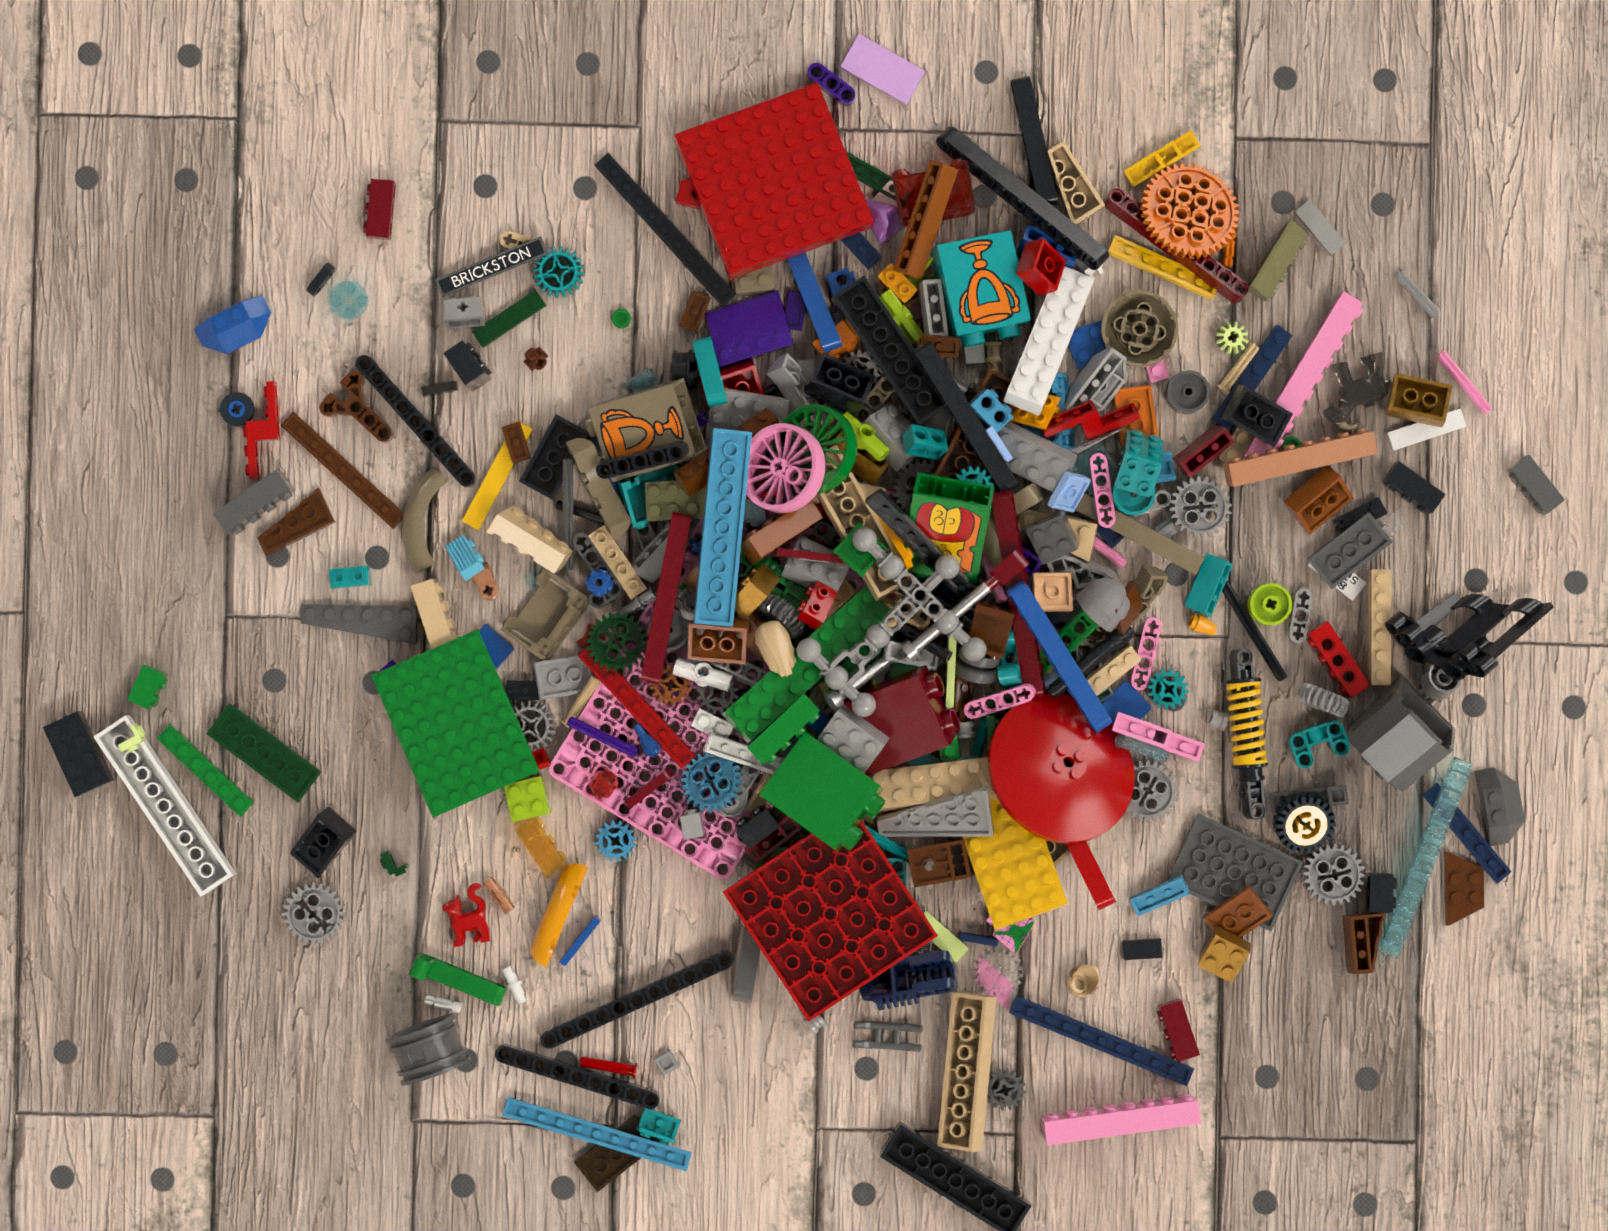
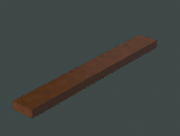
(343, 470)

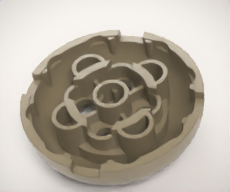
(1143, 306)

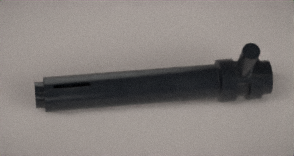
(1094, 657)

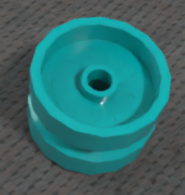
(1130, 505)

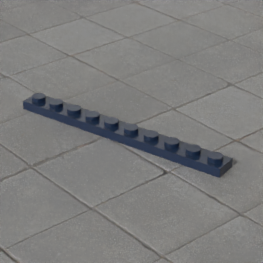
(1101, 1040)

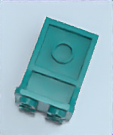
(1140, 463)

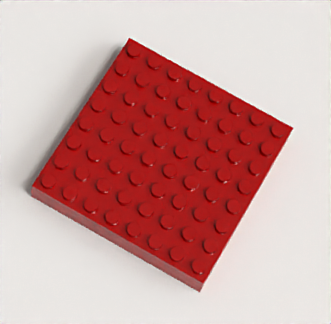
(773, 181)
(829, 918)

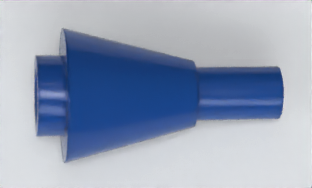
(649, 745)

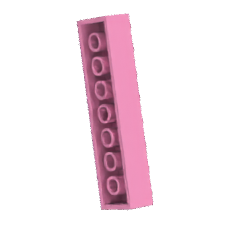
(1121, 1120)

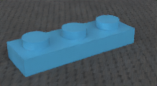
(1159, 895)

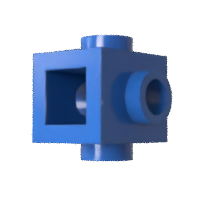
(606, 586)

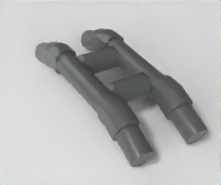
(879, 1044)

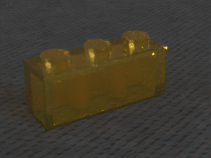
(541, 846)

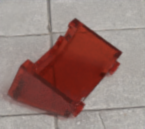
(907, 188)

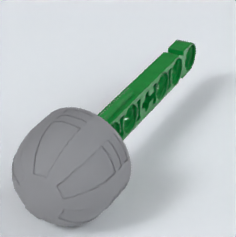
(1098, 606)

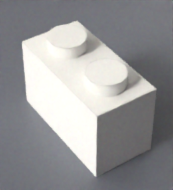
(710, 723)

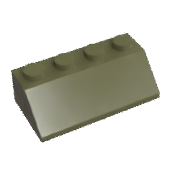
(1277, 260)

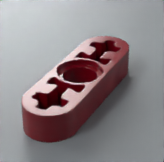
(648, 788)

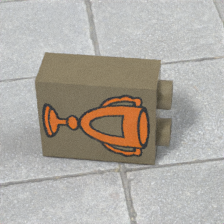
(645, 421)

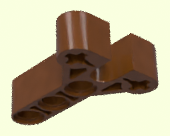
(345, 408)

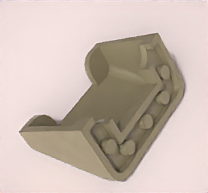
(547, 615)

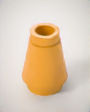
(1201, 625)

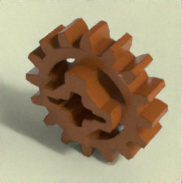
(668, 694)

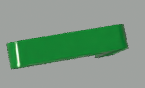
(429, 967)

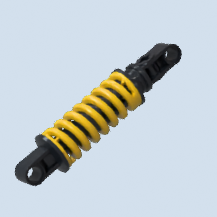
(1249, 757)

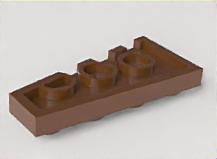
(304, 520)

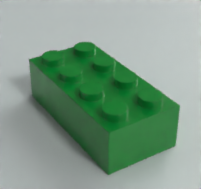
(779, 733)

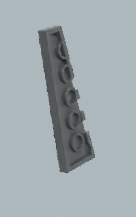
(379, 621)

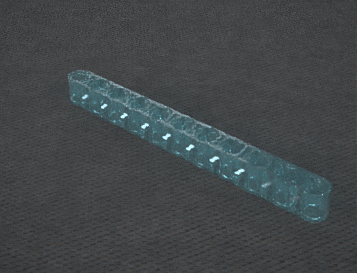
(1425, 857)

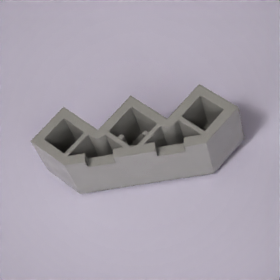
(1081, 570)

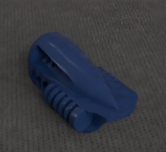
(912, 980)

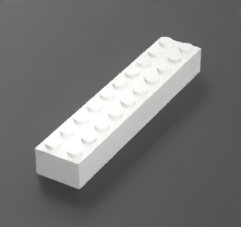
(166, 808)

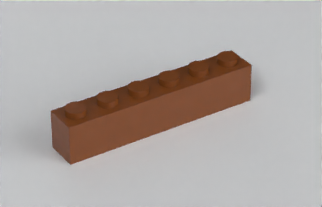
(925, 219)

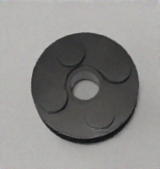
(684, 366)

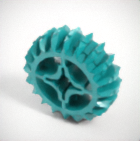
(550, 273)

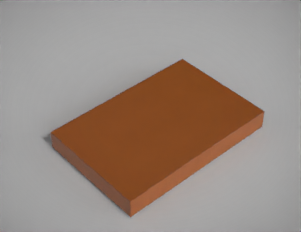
(1239, 913)

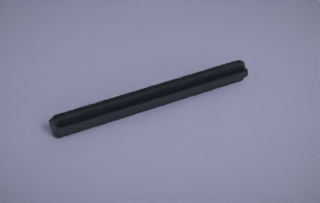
(1254, 632)

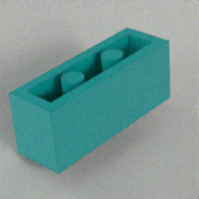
(1208, 585)

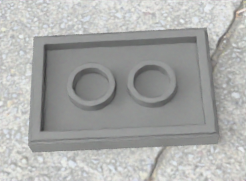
(561, 677)

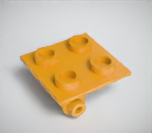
(1049, 409)

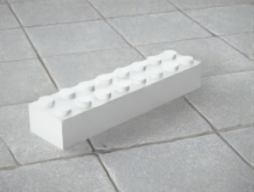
(1048, 342)

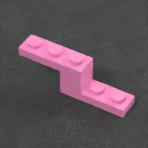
(1157, 736)

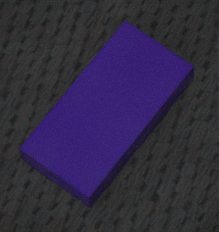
(795, 310)

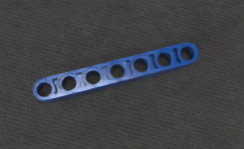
(815, 302)

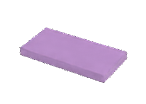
(882, 69)

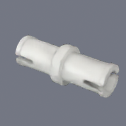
(514, 985)

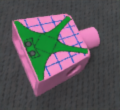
(1013, 935)

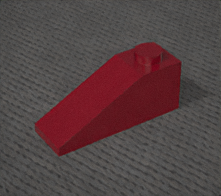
(774, 840)

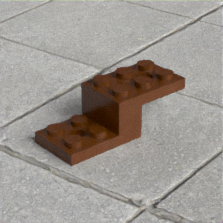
(950, 863)

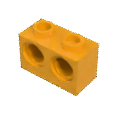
(898, 283)

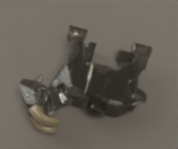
(1357, 392)

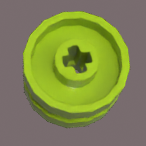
(1280, 601)

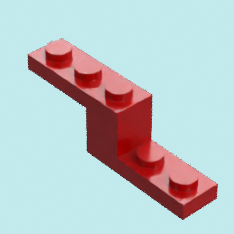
(1090, 421)
(262, 430)

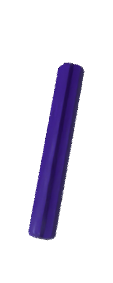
(602, 736)

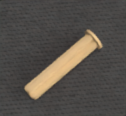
(1238, 368)
(582, 700)

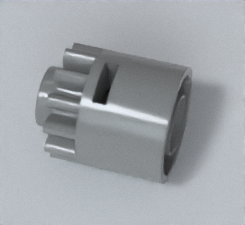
(1437, 684)

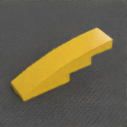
(1162, 158)

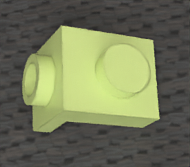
(132, 743)

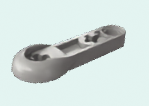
(747, 779)

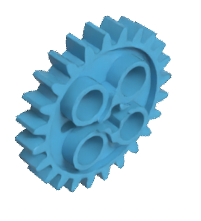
(696, 790)

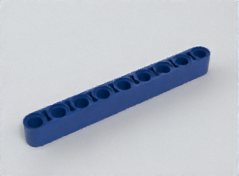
(1059, 656)

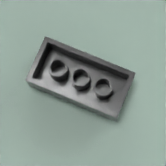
(254, 502)

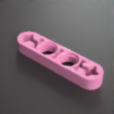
(1099, 490)
(1149, 654)
(998, 697)

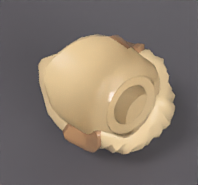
(1083, 980)

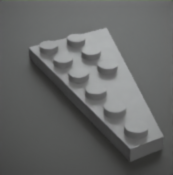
(952, 816)

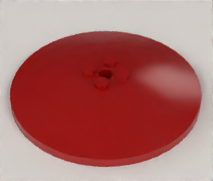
(1038, 787)

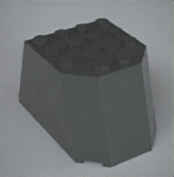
(1401, 735)

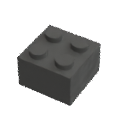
(1052, 537)

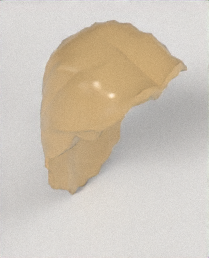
(776, 647)

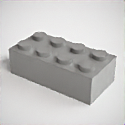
(1036, 456)

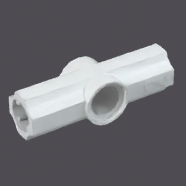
(714, 677)

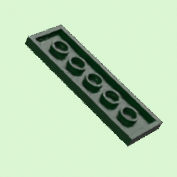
(264, 752)

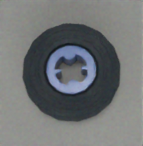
(228, 405)

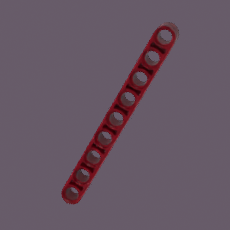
(1195, 265)
(666, 598)

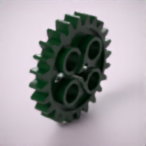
(632, 635)

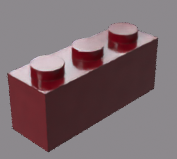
(380, 209)
(1203, 450)
(1178, 1030)

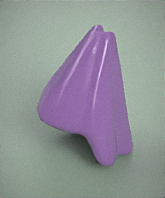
(885, 220)

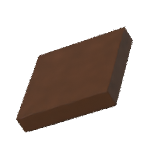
(1135, 607)

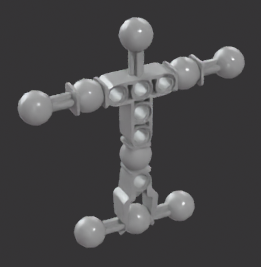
(879, 634)

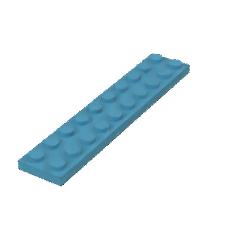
(722, 527)

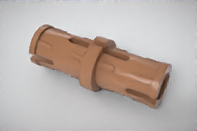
(498, 895)

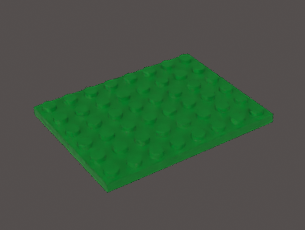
(455, 723)

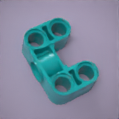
(1009, 673)
(1314, 735)

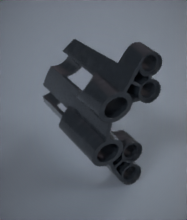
(1467, 648)

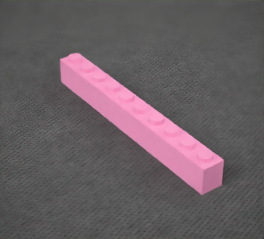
(1313, 362)

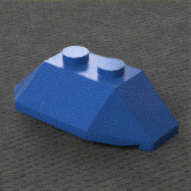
(234, 326)

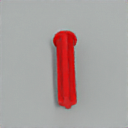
(609, 1066)

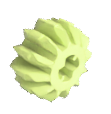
(1237, 342)

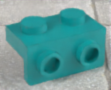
(658, 1125)

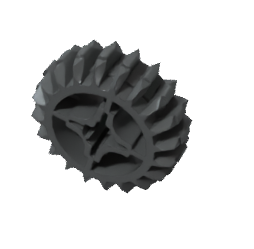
(779, 610)

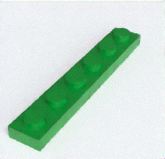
(205, 770)

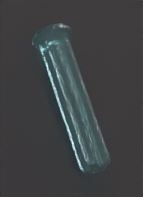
(1141, 748)

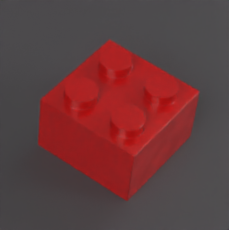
(1041, 266)

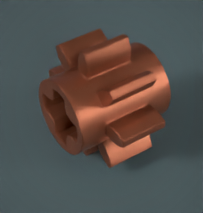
(535, 358)

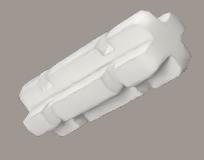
(443, 1004)

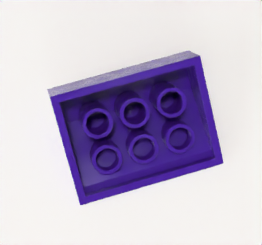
(749, 329)

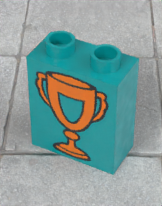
(981, 288)

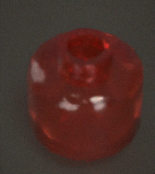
(603, 784)

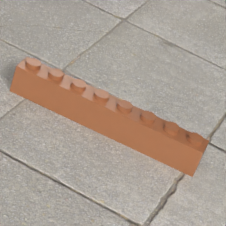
(1300, 458)

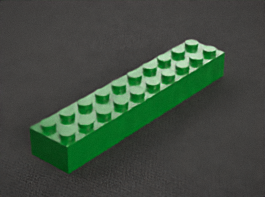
(776, 693)

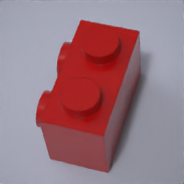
(816, 605)

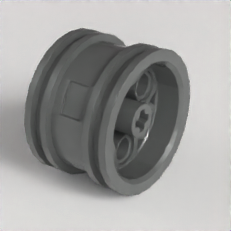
(428, 1049)

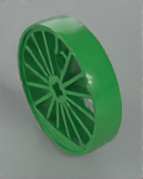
(837, 476)

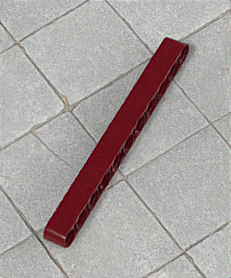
(1009, 541)

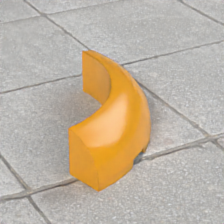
(557, 912)

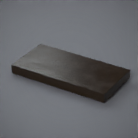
(603, 1164)

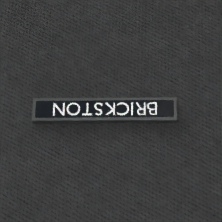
(491, 266)

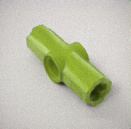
(901, 316)
(867, 440)

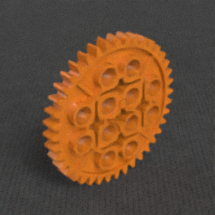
(1215, 194)

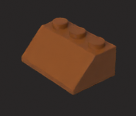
(1318, 499)
(718, 642)

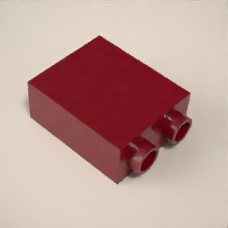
(911, 716)

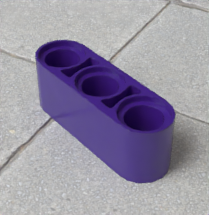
(826, 76)

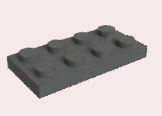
(1350, 550)

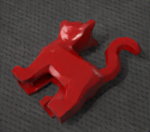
(468, 921)

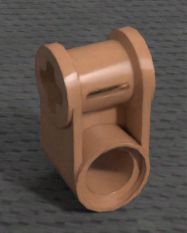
(486, 579)

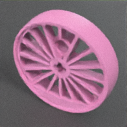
(789, 461)

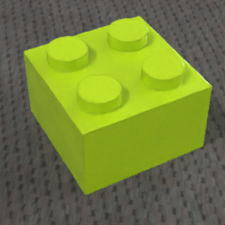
(527, 798)

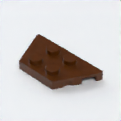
(1462, 888)

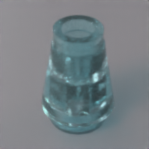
(642, 379)

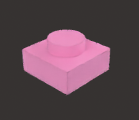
(1157, 372)

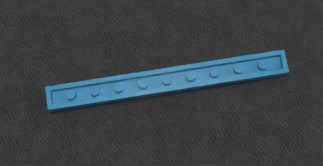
(597, 1134)

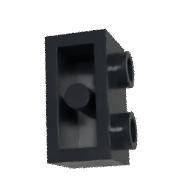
(757, 825)
(1380, 892)

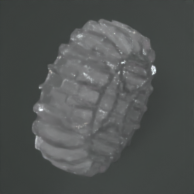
(1014, 974)

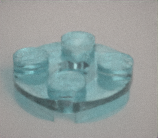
(349, 289)

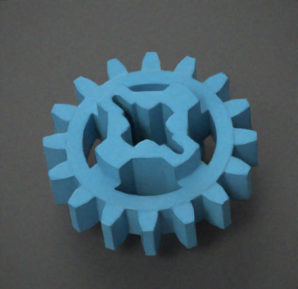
(605, 833)

